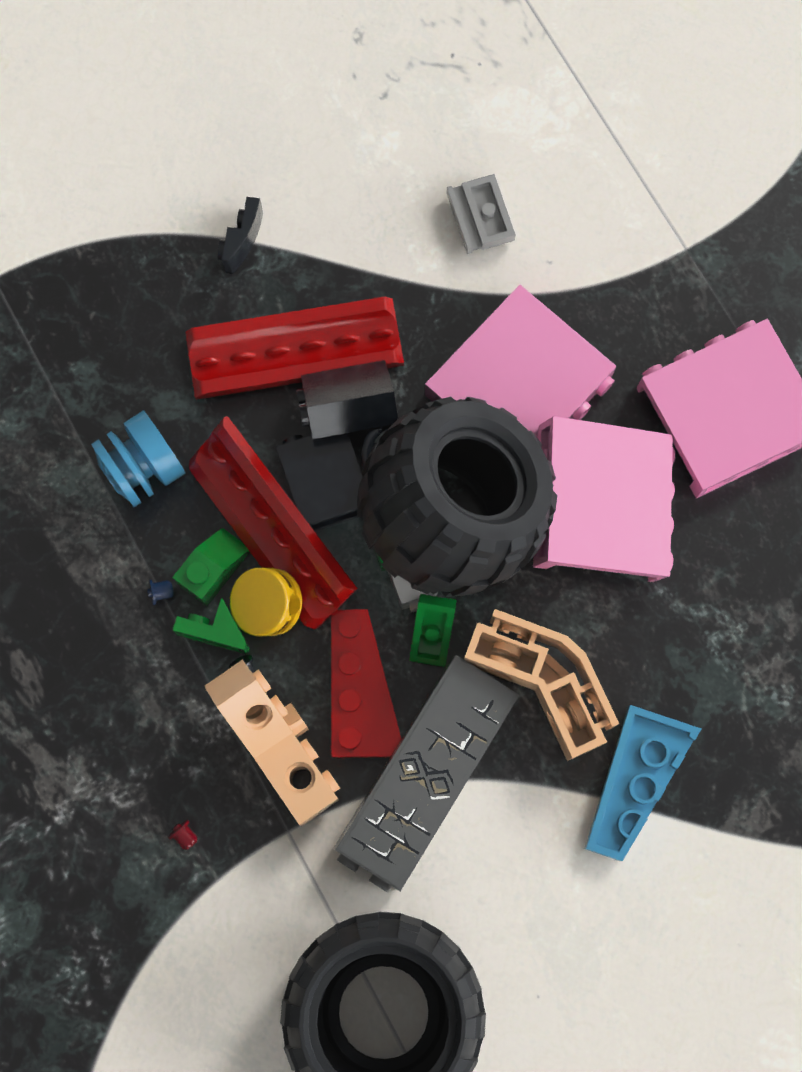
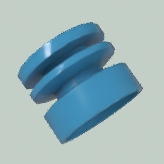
(138, 458)

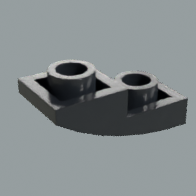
(241, 239)

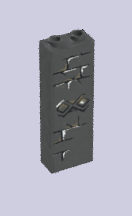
(425, 774)

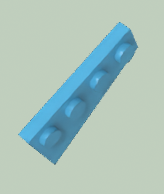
(640, 769)

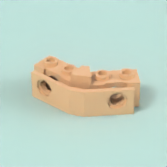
(553, 685)
(271, 738)

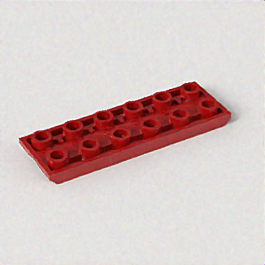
(291, 344)
(269, 521)

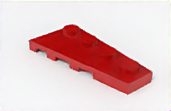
(360, 698)

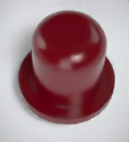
(183, 835)

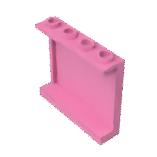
(525, 364)
(729, 405)
(610, 498)

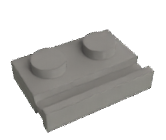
(481, 214)

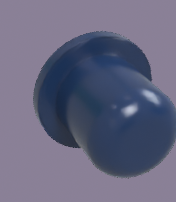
(160, 590)

